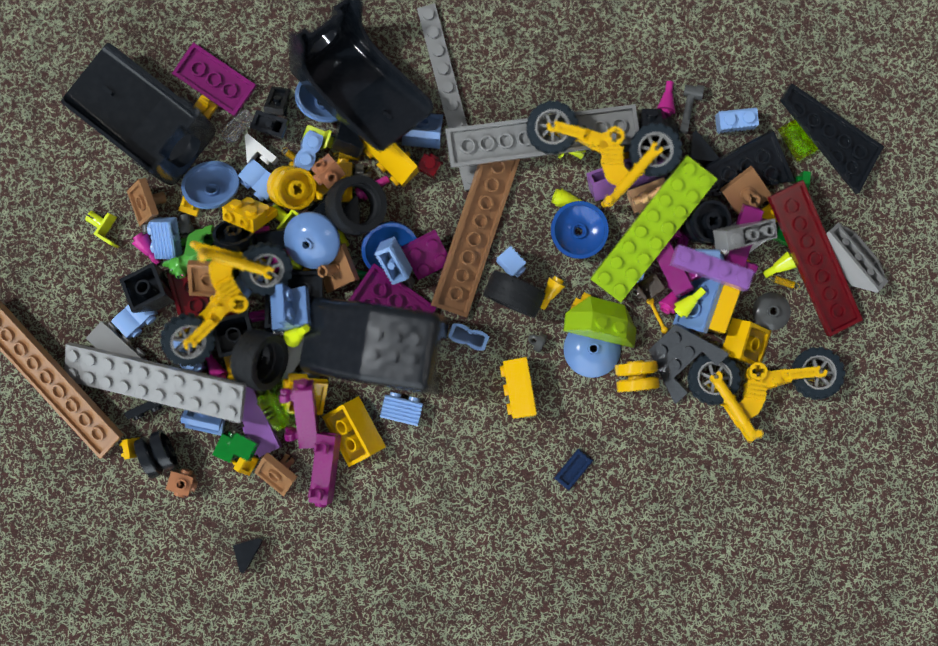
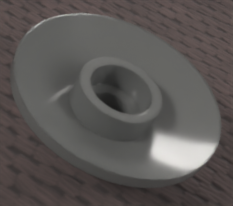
(762, 313)

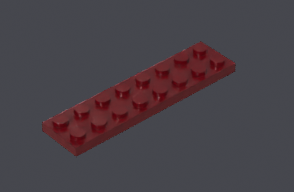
(815, 258)

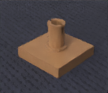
(745, 189)
(144, 201)
(339, 271)
(199, 279)
(276, 473)

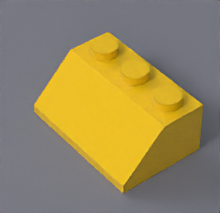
(394, 162)
(724, 310)
(518, 388)
(358, 431)

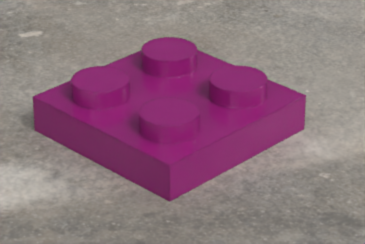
(425, 254)

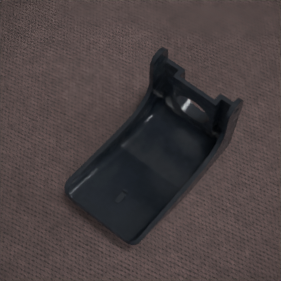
(356, 78)
(139, 115)
(374, 344)

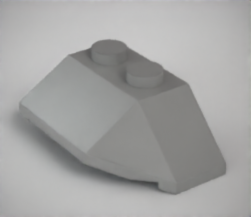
(856, 260)

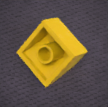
(746, 341)

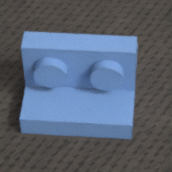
(425, 134)
(289, 308)
(203, 422)

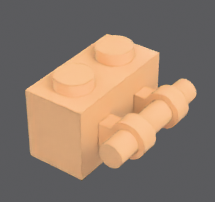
(641, 195)

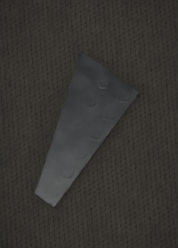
(842, 144)
(761, 153)

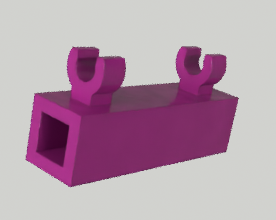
(740, 255)
(678, 279)
(305, 413)
(324, 468)

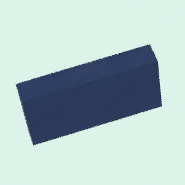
(573, 469)

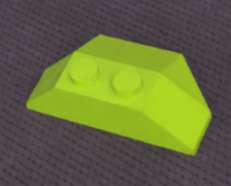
(601, 321)

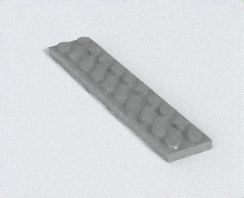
(510, 141)
(155, 382)

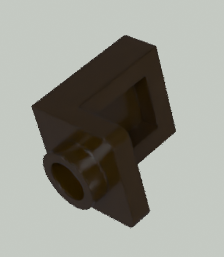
(649, 287)

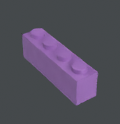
(601, 187)
(711, 268)
(257, 426)

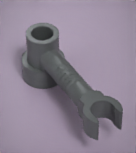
(692, 93)
(184, 225)

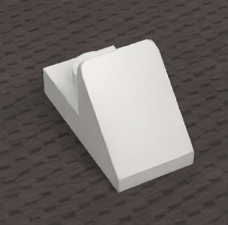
(254, 148)

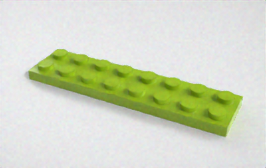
(653, 228)

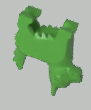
(178, 264)

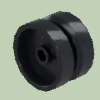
(704, 219)
(233, 237)
(156, 454)

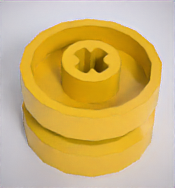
(291, 187)
(636, 375)

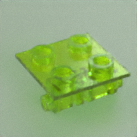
(271, 401)

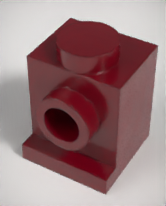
(430, 165)

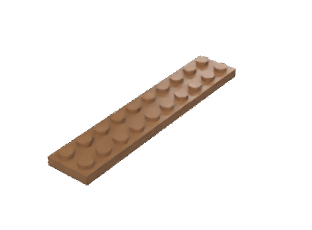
(474, 236)
(56, 385)

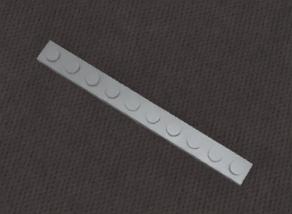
(444, 78)

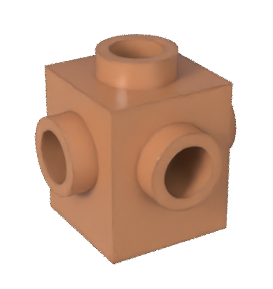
(327, 171)
(175, 482)

